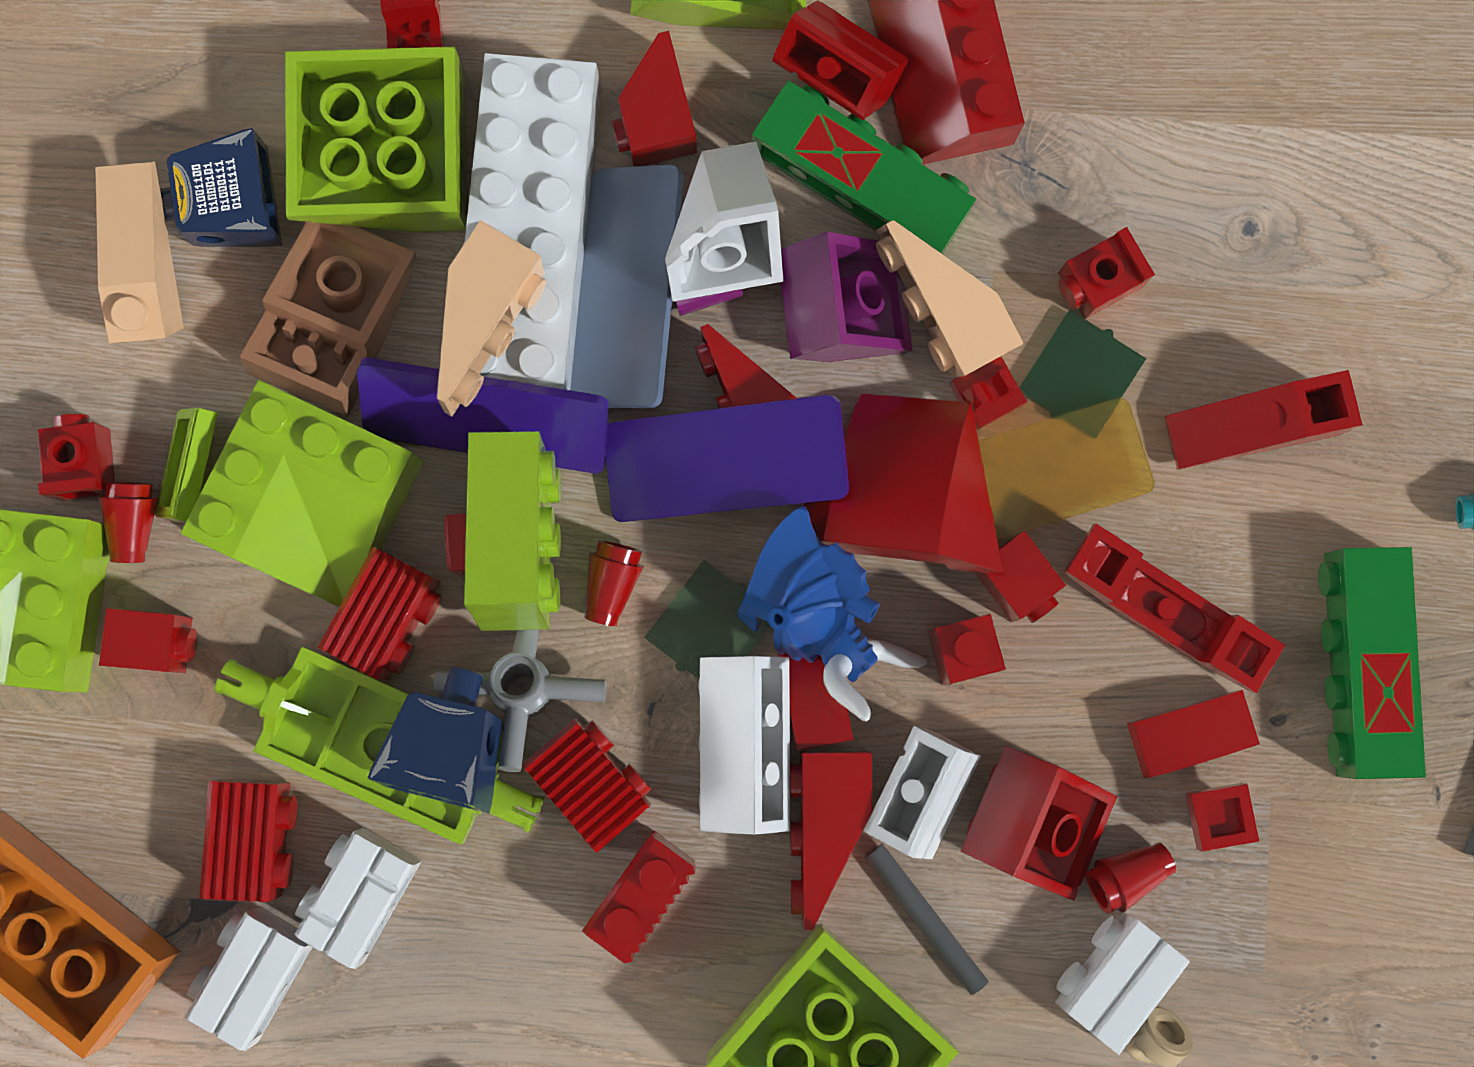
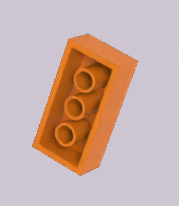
(69, 946)

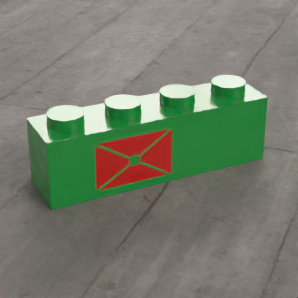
(859, 170)
(1372, 663)

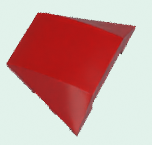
(913, 486)

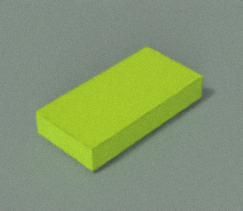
(185, 463)

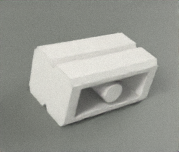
(922, 793)
(356, 896)
(248, 979)
(1119, 980)

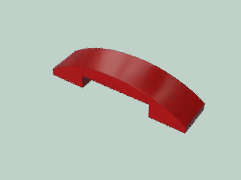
(1172, 611)

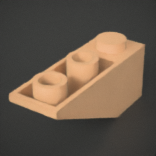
(483, 297)
(958, 309)

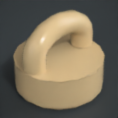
(1161, 1040)

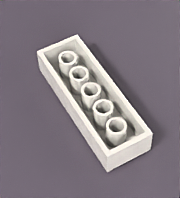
(535, 188)

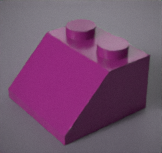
(842, 300)

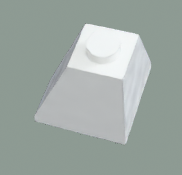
(726, 227)

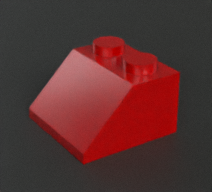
(1038, 823)

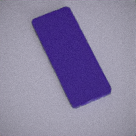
(403, 407)
(727, 459)

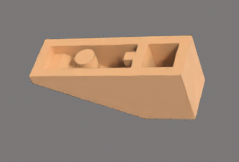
(134, 255)

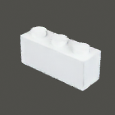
(744, 745)

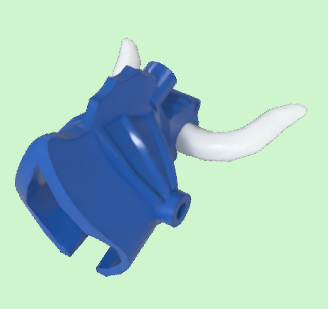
(811, 602)

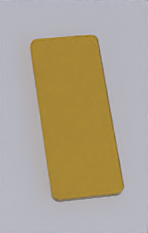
(1065, 467)

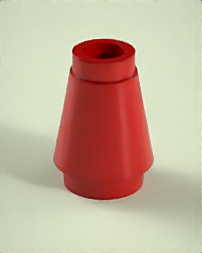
(128, 519)
(611, 580)
(1129, 876)

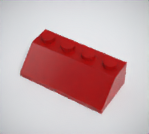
(957, 80)

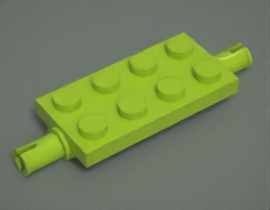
(331, 728)

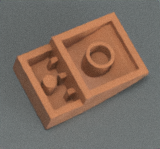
(328, 313)

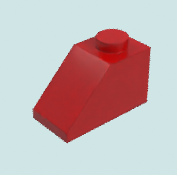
(655, 109)

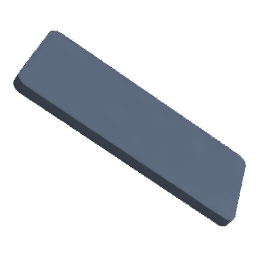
(626, 285)

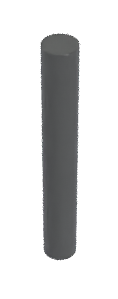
(926, 919)

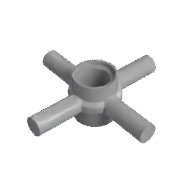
(521, 707)

